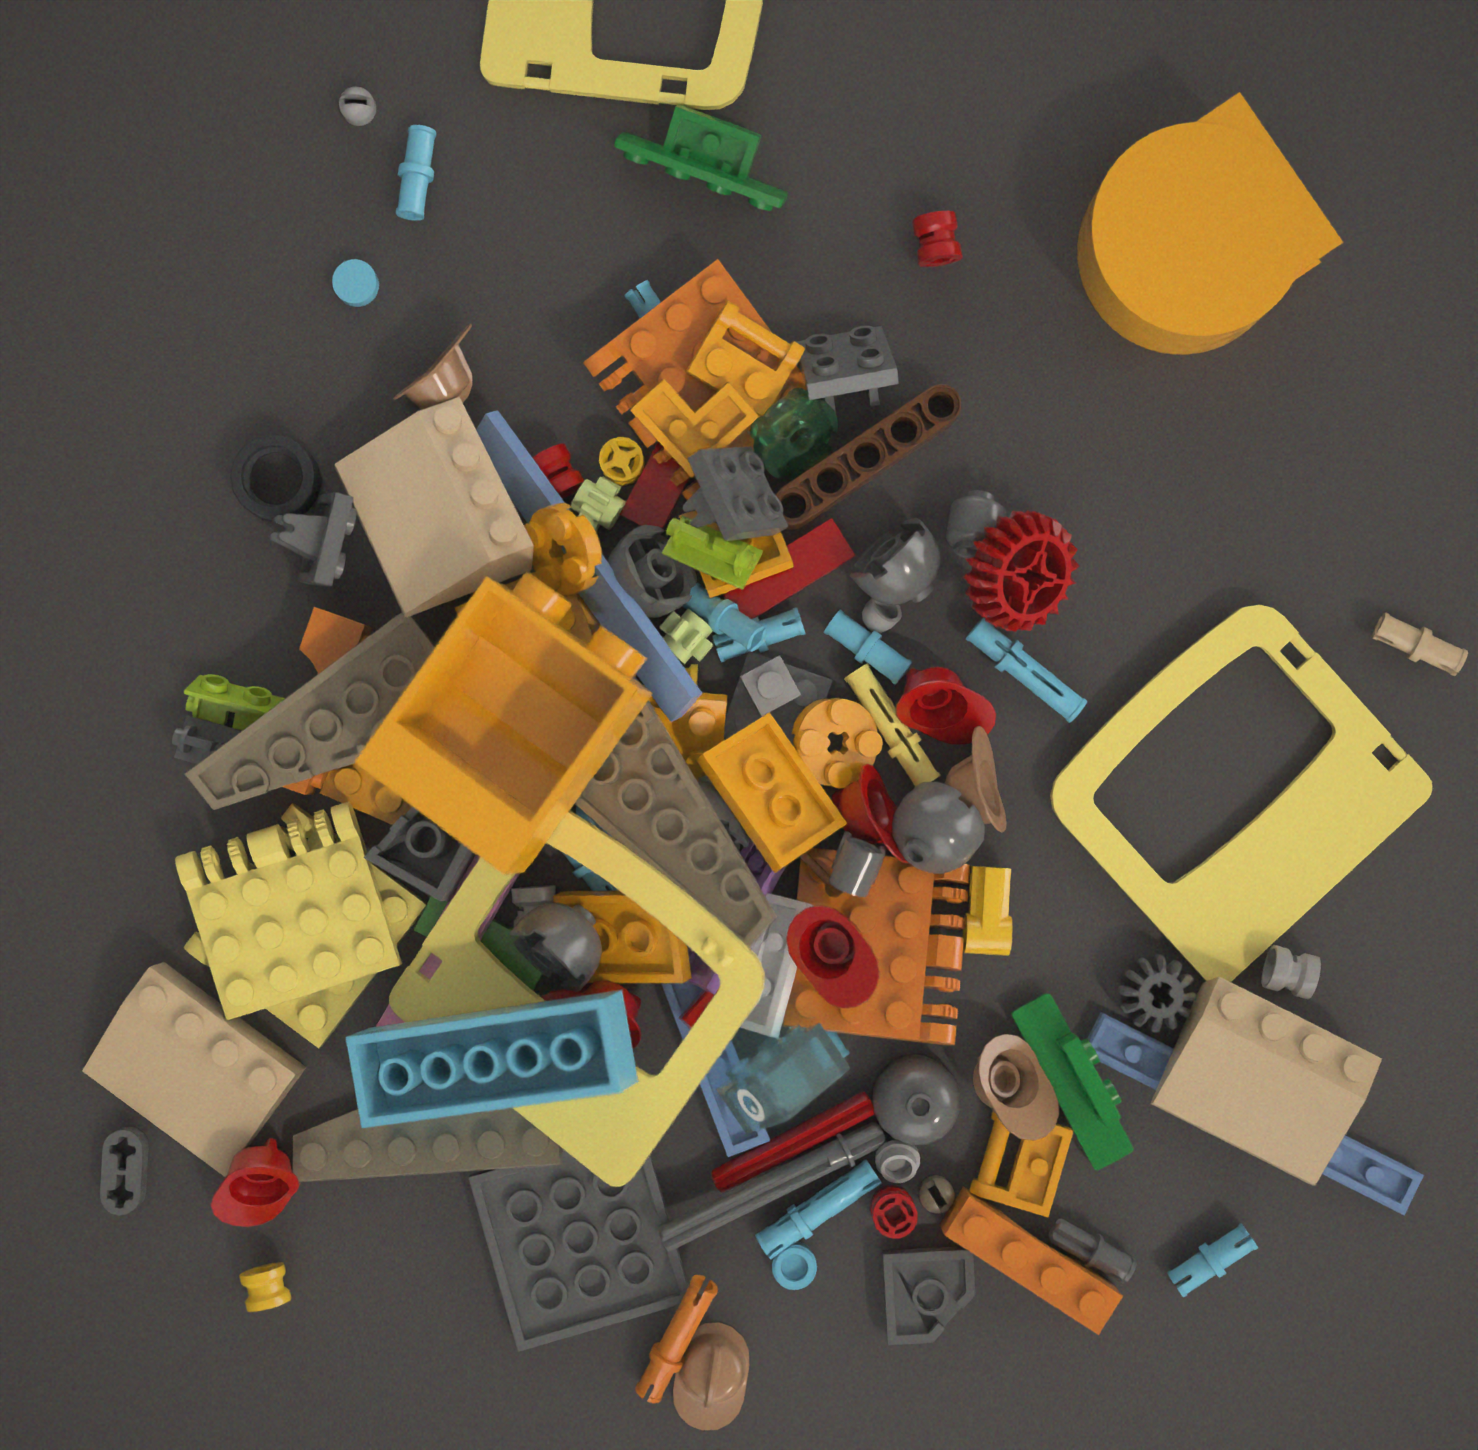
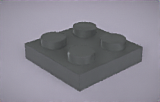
(744, 712)

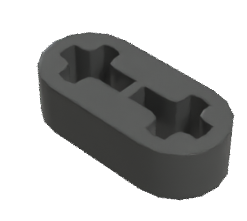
(113, 1170)

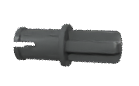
(1092, 1250)

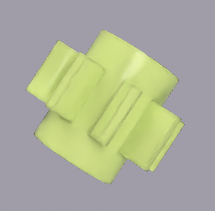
(599, 502)
(687, 635)

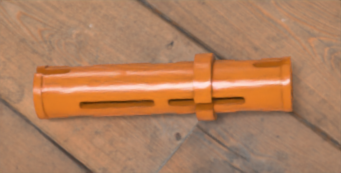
(668, 1353)

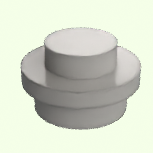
(897, 1161)

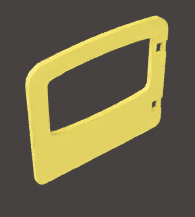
(561, 37)
(1293, 849)
(608, 1131)

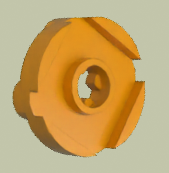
(556, 527)
(860, 740)

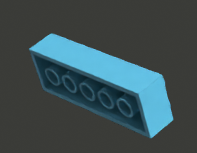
(492, 1059)

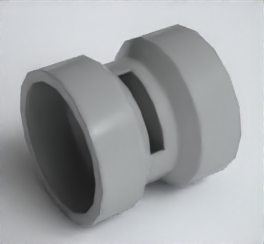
(530, 897)
(1295, 972)

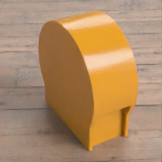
(1198, 233)

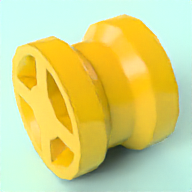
(617, 454)
(265, 1287)

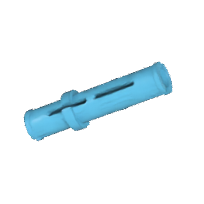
(1025, 669)
(809, 1215)

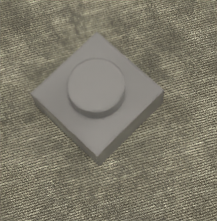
(770, 685)

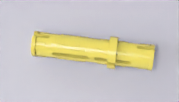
(897, 735)

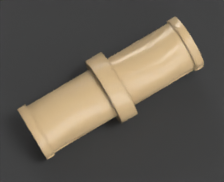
(1419, 644)

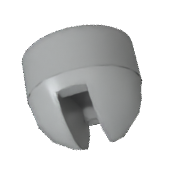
(357, 113)
(880, 616)

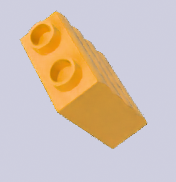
(507, 722)

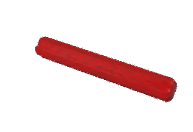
(792, 1142)

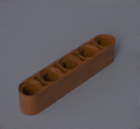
(881, 441)

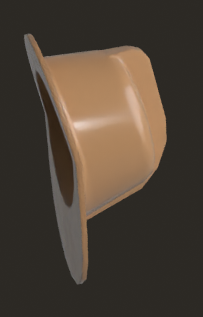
(444, 380)
(978, 782)
(1016, 1087)
(713, 1377)

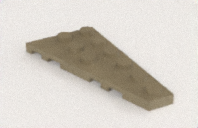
(321, 722)
(662, 815)
(428, 1146)

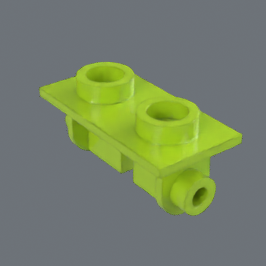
(710, 553)
(213, 698)

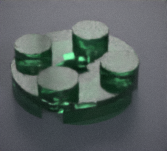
(775, 428)

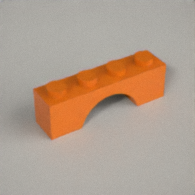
(325, 642)
(1030, 1262)

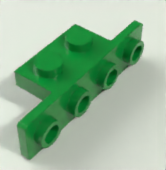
(709, 151)
(1080, 1092)

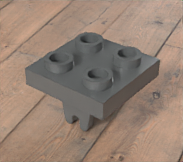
(847, 364)
(734, 494)
(318, 537)

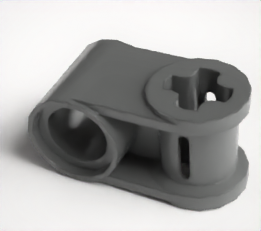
(856, 865)

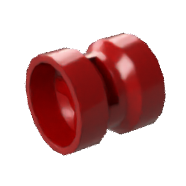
(937, 238)
(557, 468)
(893, 1202)

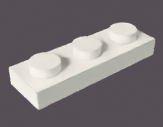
(778, 968)

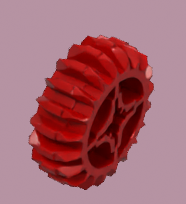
(1021, 570)

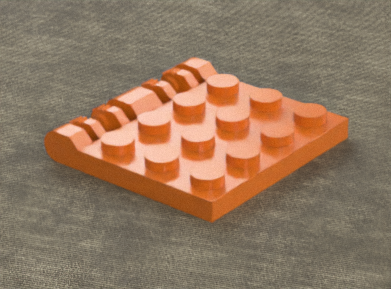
(665, 344)
(896, 927)

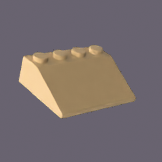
(435, 508)
(190, 1068)
(1265, 1079)

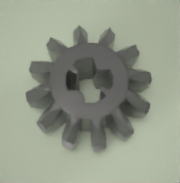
(1171, 987)

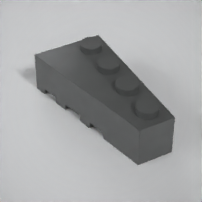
(423, 855)

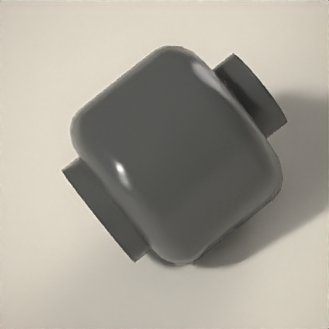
(967, 521)

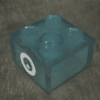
(782, 1077)

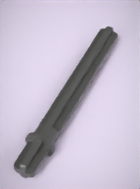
(772, 1185)

